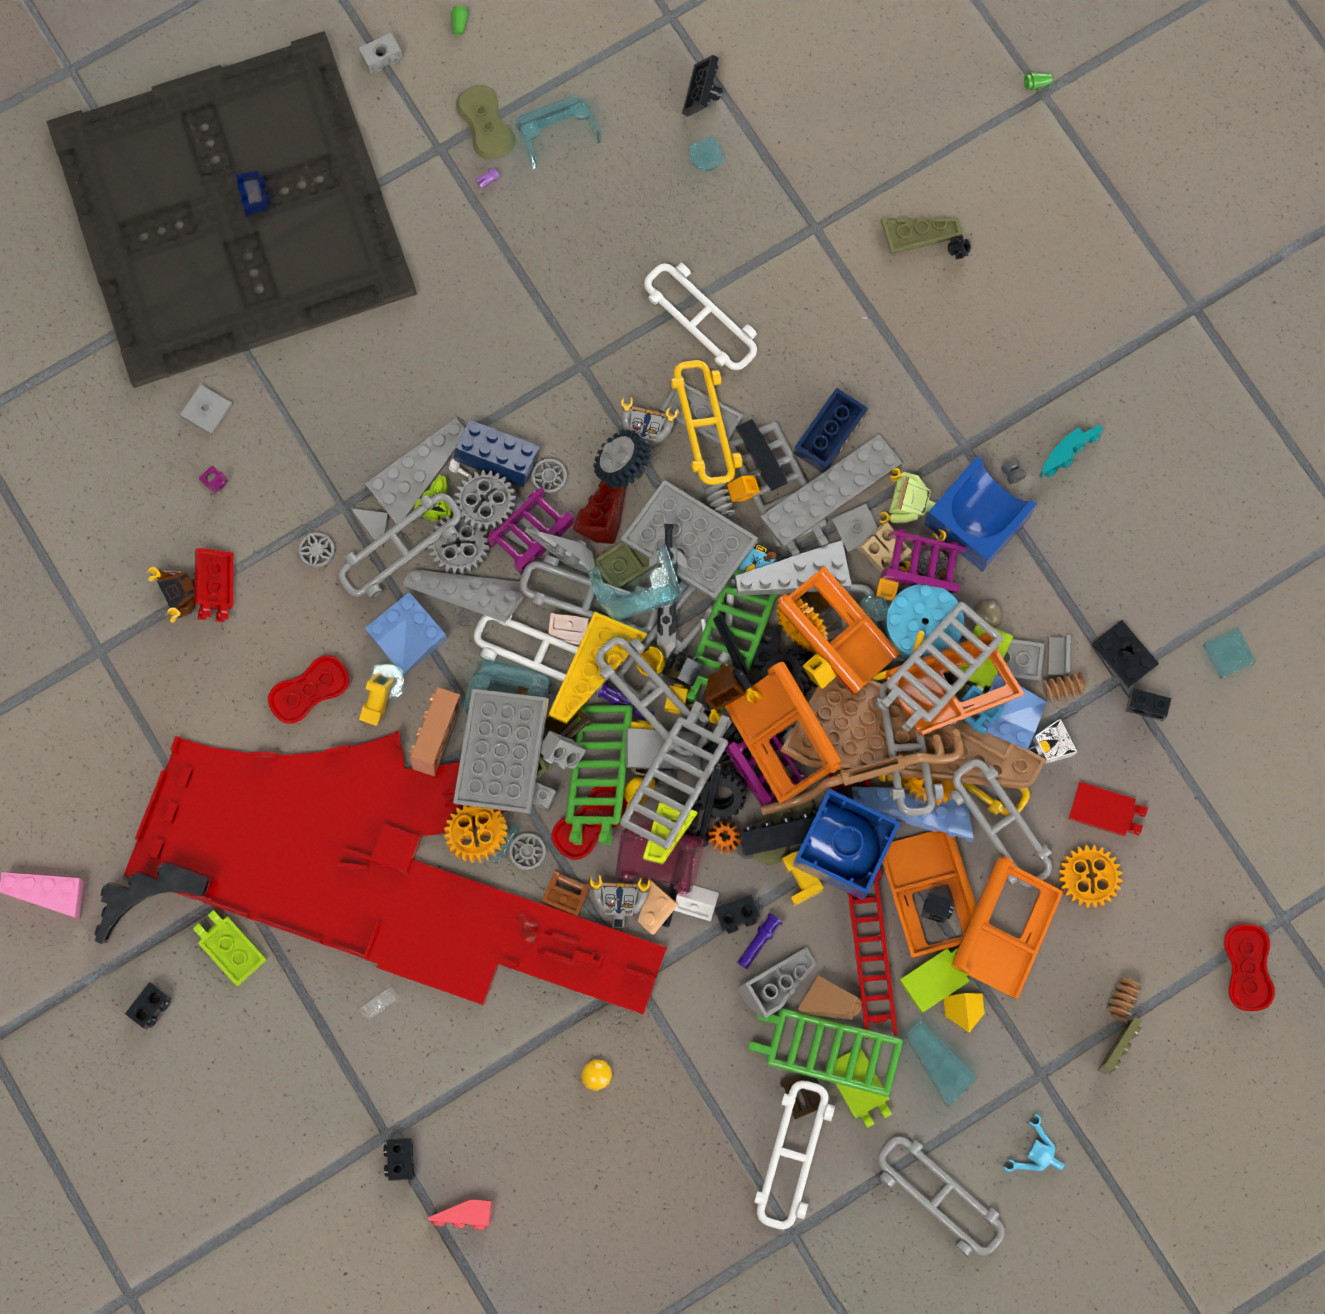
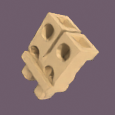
(880, 548)

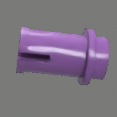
(487, 178)

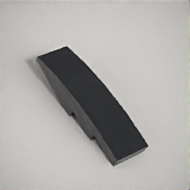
(761, 455)

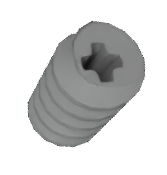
(718, 500)

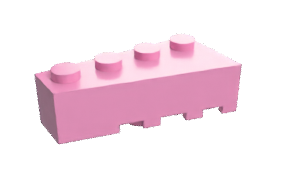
(49, 892)

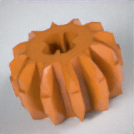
(718, 840)

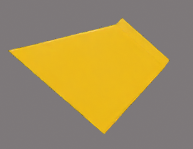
(964, 1009)

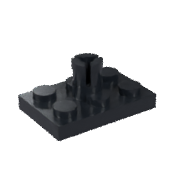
(702, 86)
(1125, 654)

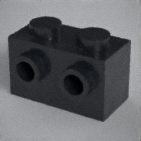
(399, 1159)

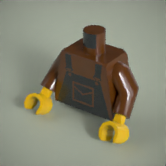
(177, 590)

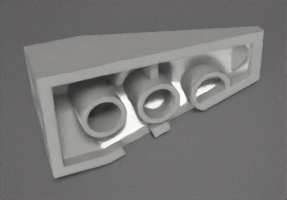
(571, 553)
(773, 987)

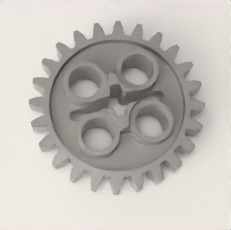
(472, 490)
(460, 560)

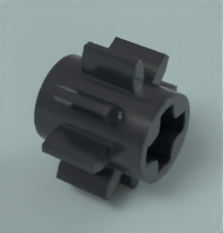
(959, 247)

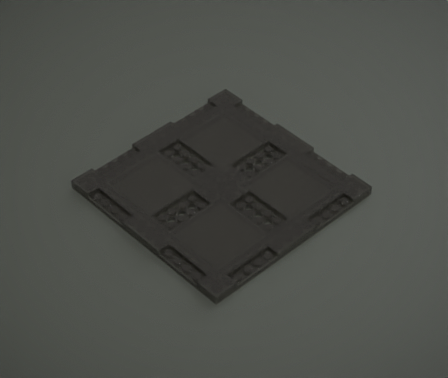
(189, 291)

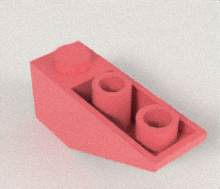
(470, 1212)

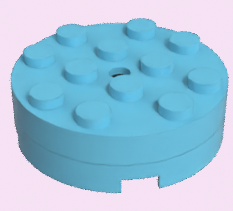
(918, 606)

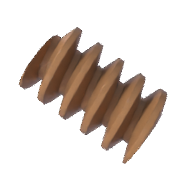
(1064, 687)
(1123, 999)

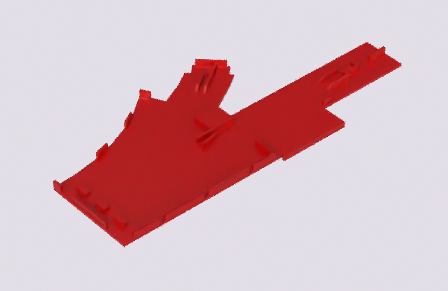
(330, 857)

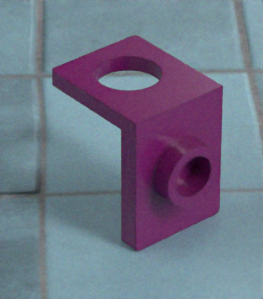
(217, 483)

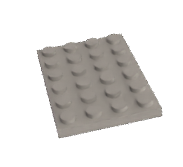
(704, 537)
(501, 751)

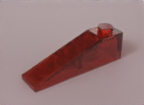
(602, 515)

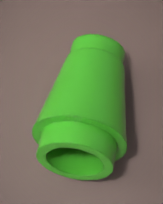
(459, 17)
(1037, 80)

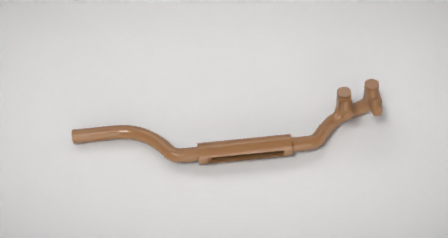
(874, 770)

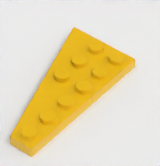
(583, 675)

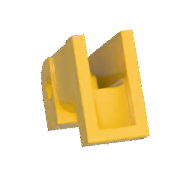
(377, 699)
(808, 884)

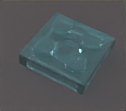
(1229, 653)

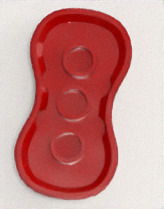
(296, 697)
(590, 832)
(1248, 953)

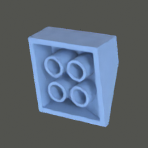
(406, 633)
(1018, 719)

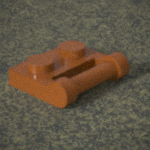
(564, 899)

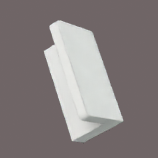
(697, 903)

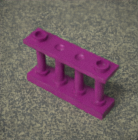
(561, 525)
(911, 576)
(755, 782)

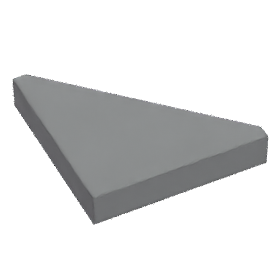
(373, 522)

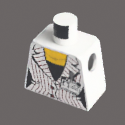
(1053, 743)

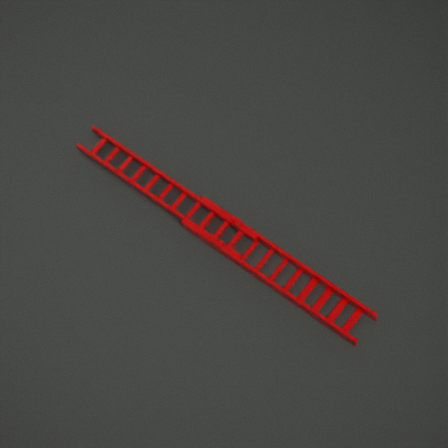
(879, 1018)

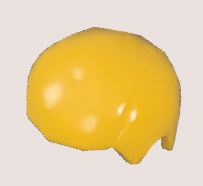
(654, 659)
(596, 1075)

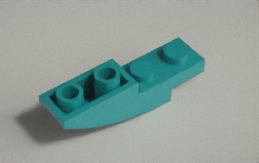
(1064, 452)

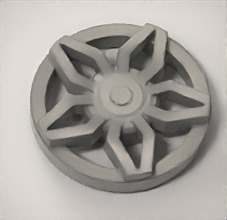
(549, 475)
(316, 550)
(527, 851)

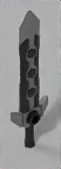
(667, 614)

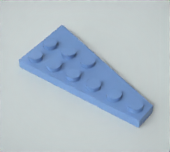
(944, 818)

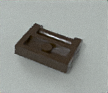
(558, 727)
(810, 1097)

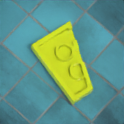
(655, 852)

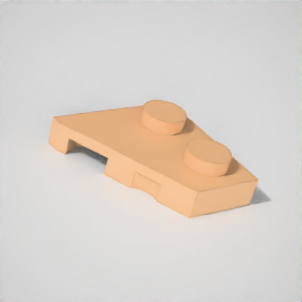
(656, 909)

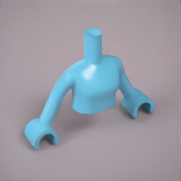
(1039, 1153)

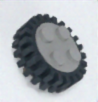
(622, 459)

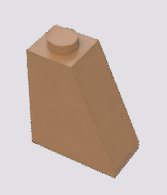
(829, 1001)

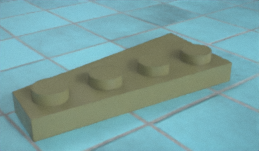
(913, 234)

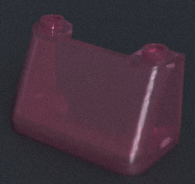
(678, 868)

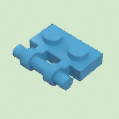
(989, 715)

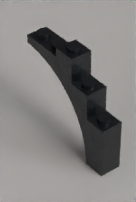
(142, 886)

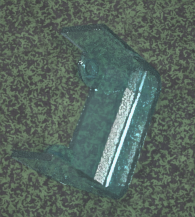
(530, 123)
(663, 592)
(490, 671)

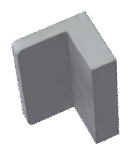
(1059, 656)

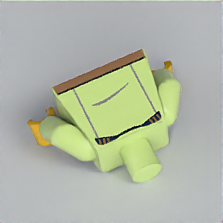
(909, 498)

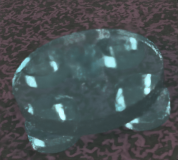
(706, 154)
(390, 671)

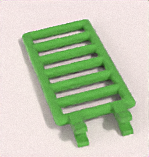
(755, 638)
(619, 783)
(828, 1074)

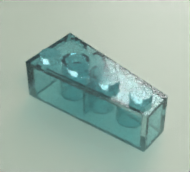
(940, 1064)

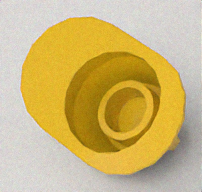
(632, 787)

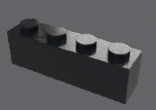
(775, 835)

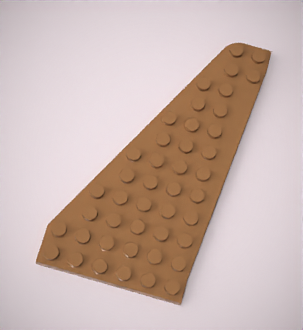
(860, 739)

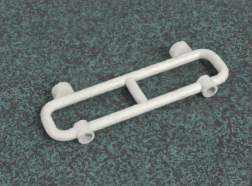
(680, 273)
(490, 650)
(798, 1208)

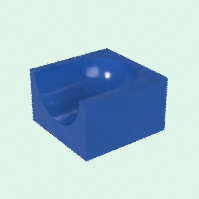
(979, 515)
(846, 844)

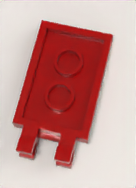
(213, 583)
(1106, 810)

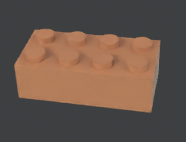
(435, 731)

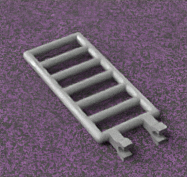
(797, 474)
(927, 645)
(689, 723)

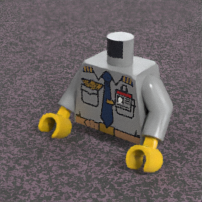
(648, 424)
(619, 899)

